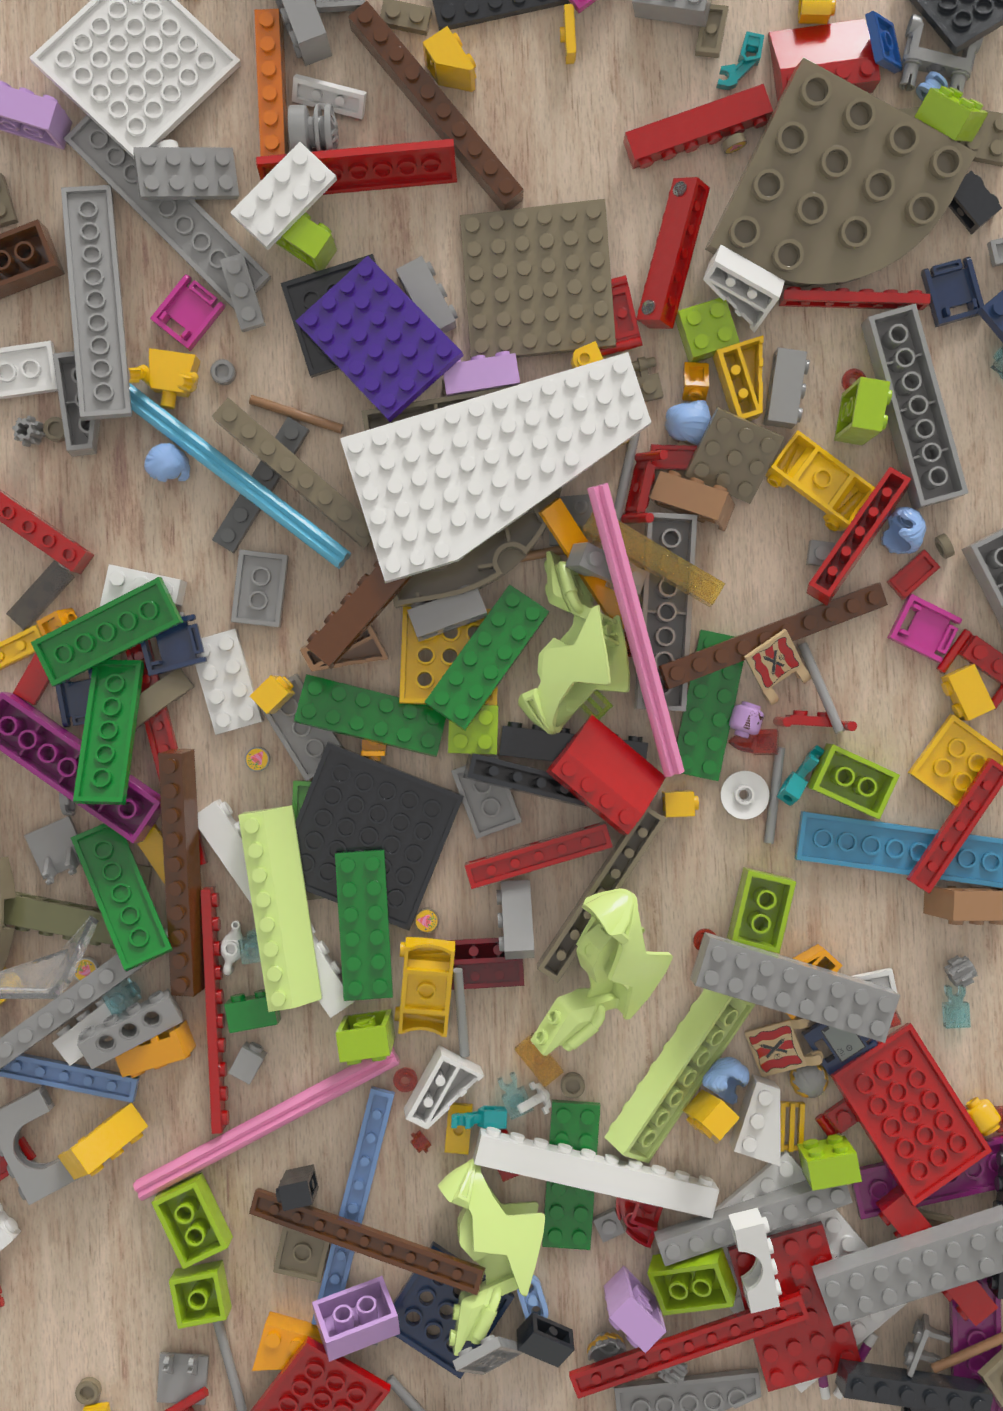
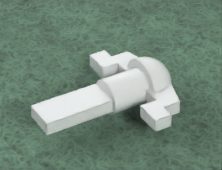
(542, 1096)

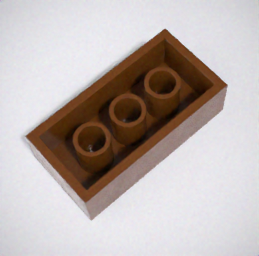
(27, 258)

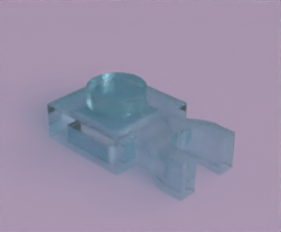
(956, 1011)
(513, 1096)

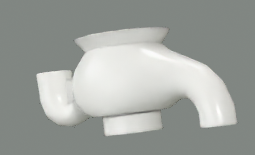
(230, 947)

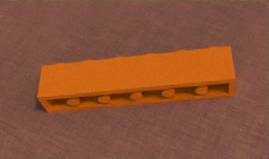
(271, 82)

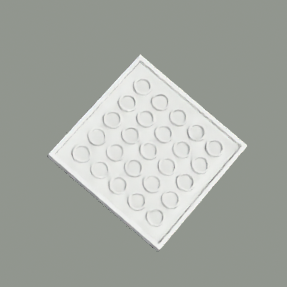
(135, 66)

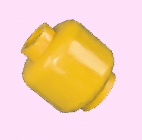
(983, 1115)

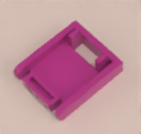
(191, 309)
(928, 629)

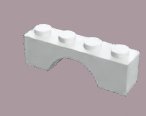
(758, 1283)

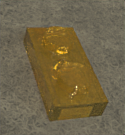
(543, 1067)

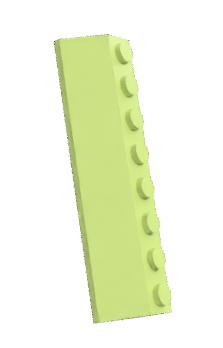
(280, 907)
(677, 1074)

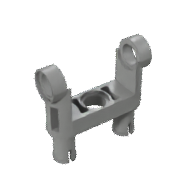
(928, 60)

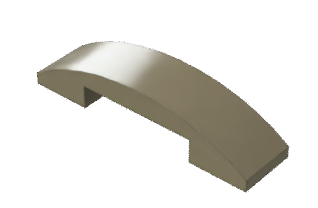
(162, 694)

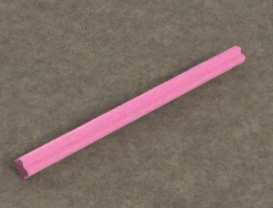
(635, 629)
(262, 1125)

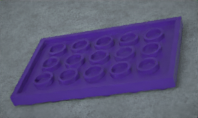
(379, 338)

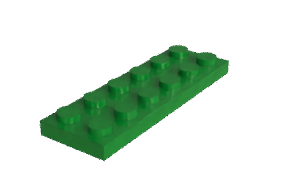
(107, 631)
(487, 657)
(707, 715)
(369, 716)
(109, 733)
(121, 896)
(364, 925)
(569, 1208)

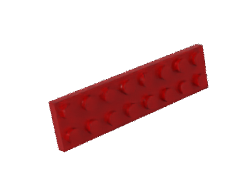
(382, 165)

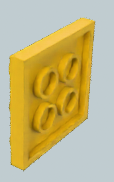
(954, 759)

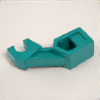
(752, 43)
(795, 783)
(485, 1117)

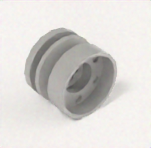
(313, 130)

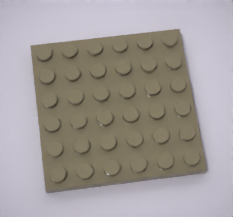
(538, 279)

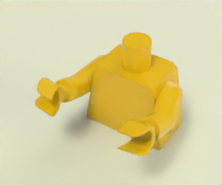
(168, 375)

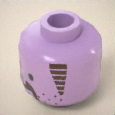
(746, 719)

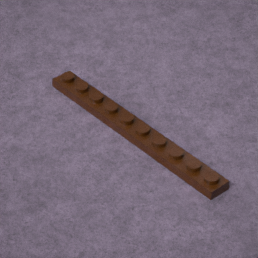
(797, 625)
(371, 1242)

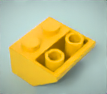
(448, 61)

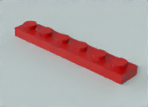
(845, 298)
(958, 826)

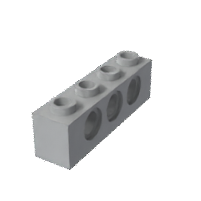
(99, 1051)

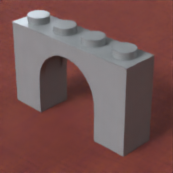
(33, 1178)

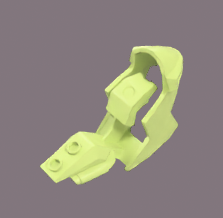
(583, 660)
(618, 971)
(497, 1237)

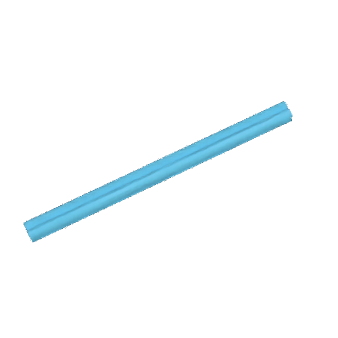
(238, 479)

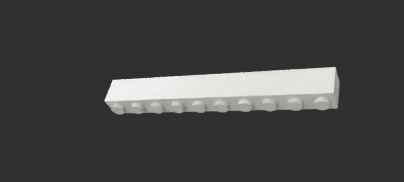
(225, 838)
(595, 1172)

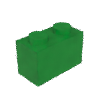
(249, 1012)

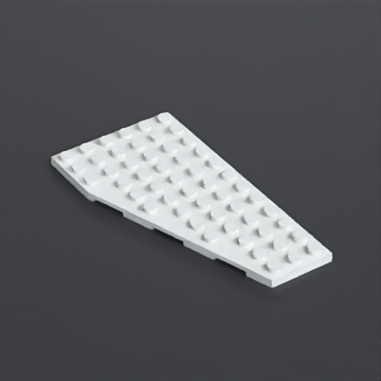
(476, 466)

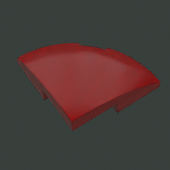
(640, 1219)

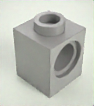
(248, 1062)

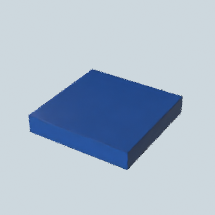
(884, 42)

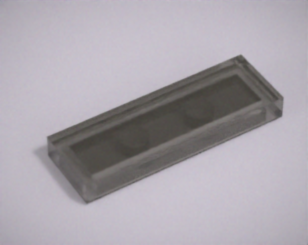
(40, 595)

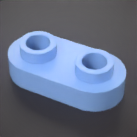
(534, 1298)

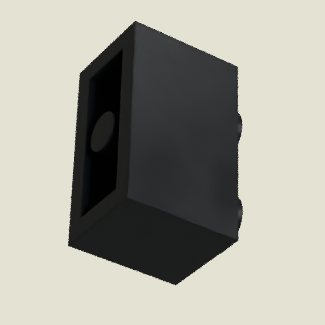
(974, 203)
(297, 1187)
(545, 1339)

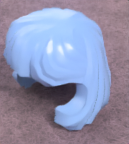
(688, 421)
(167, 462)
(904, 531)
(724, 1078)

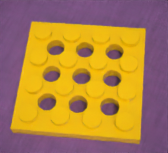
(412, 667)

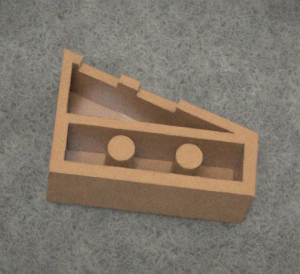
(693, 498)
(365, 649)
(965, 904)

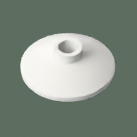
(756, 798)

